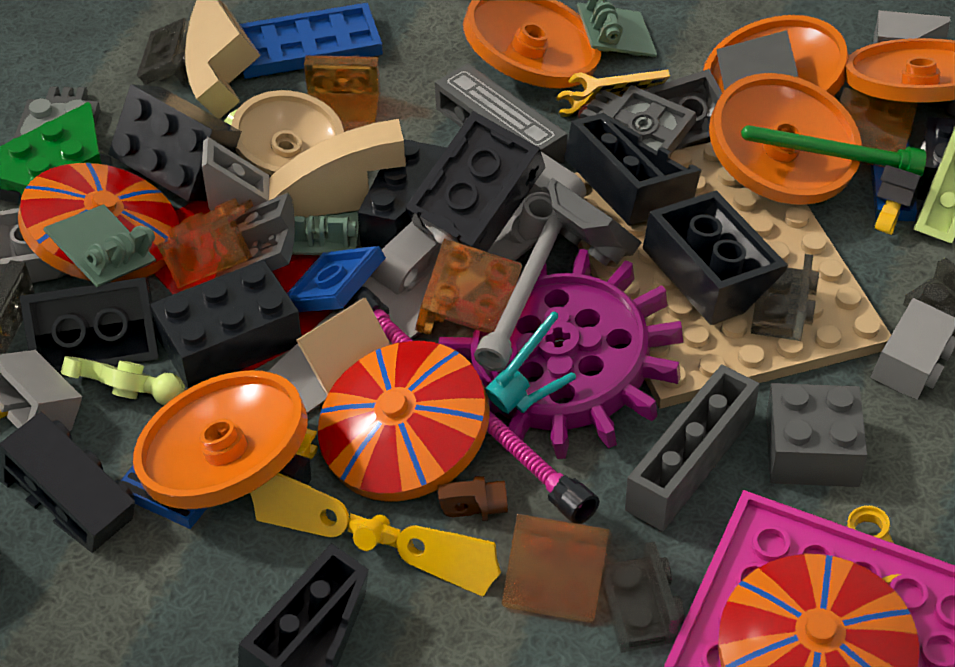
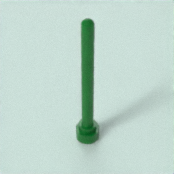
(909, 160)

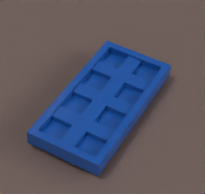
(327, 32)

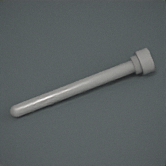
(495, 349)

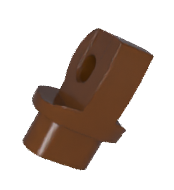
(473, 497)

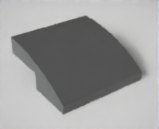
(268, 233)

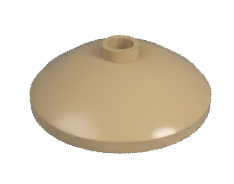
(282, 126)

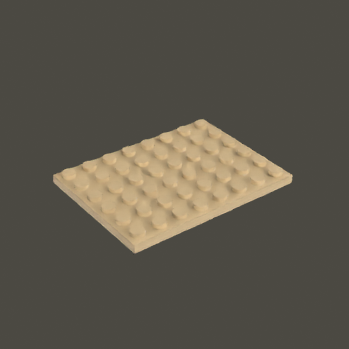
(843, 319)

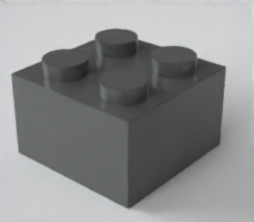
(815, 435)

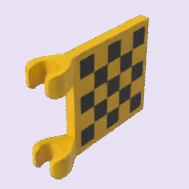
(615, 85)

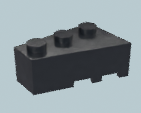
(625, 169)
(383, 209)
(65, 481)
(312, 618)

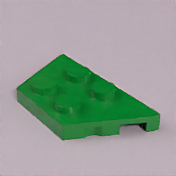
(55, 143)

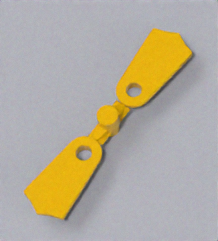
(447, 555)

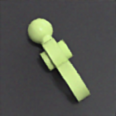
(126, 379)

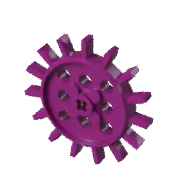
(586, 349)

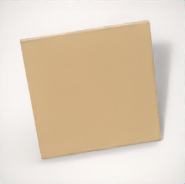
(342, 342)

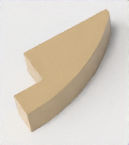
(216, 55)
(334, 172)

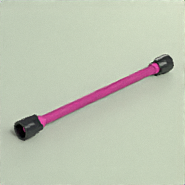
(566, 494)

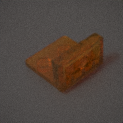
(346, 86)
(880, 121)
(206, 243)
(467, 288)
(556, 568)

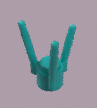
(510, 386)

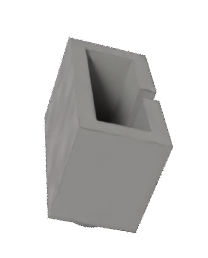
(915, 348)
(34, 386)

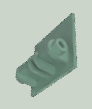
(615, 29)
(325, 233)
(102, 244)

